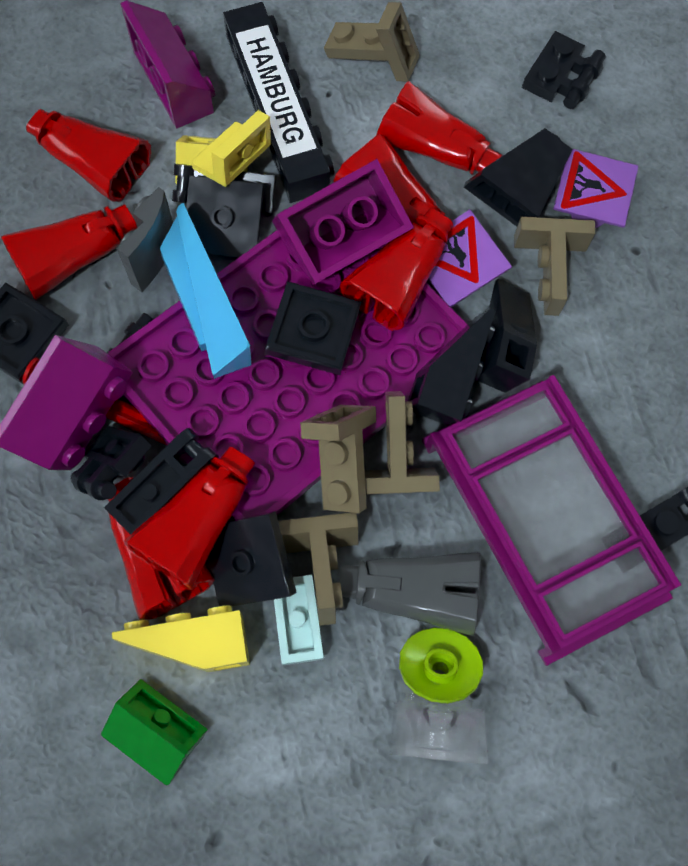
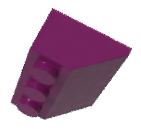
(168, 64)
(342, 222)
(63, 404)

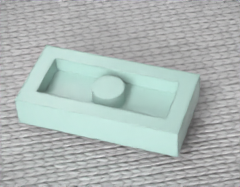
(299, 624)

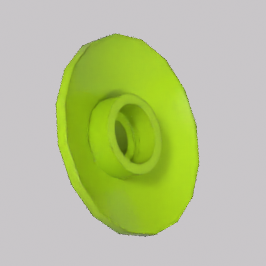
(443, 651)

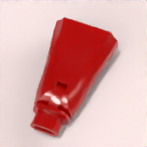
(429, 130)
(94, 153)
(409, 191)
(58, 250)
(399, 271)
(187, 527)
(152, 589)

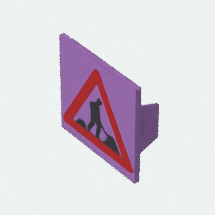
(596, 188)
(467, 261)

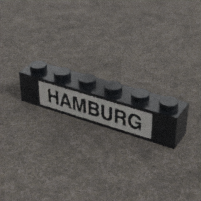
(275, 93)

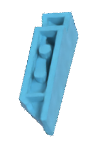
(204, 298)

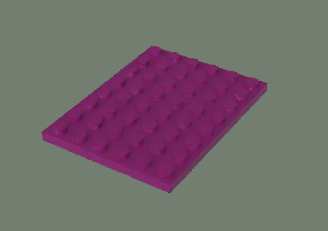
(264, 403)

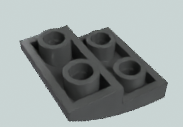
(141, 248)

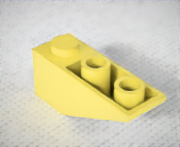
(201, 642)

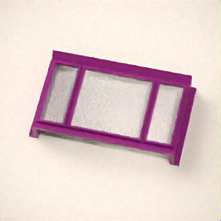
(555, 517)

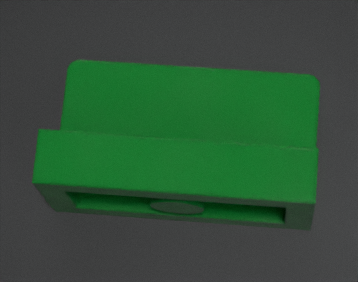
(152, 731)

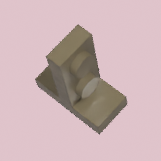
(381, 41)
(553, 239)
(341, 454)
(399, 455)
(321, 537)

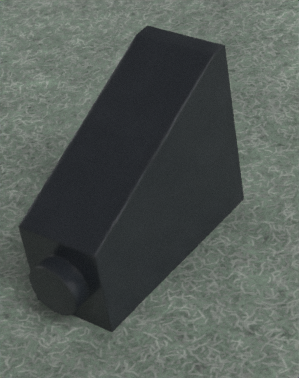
(522, 178)

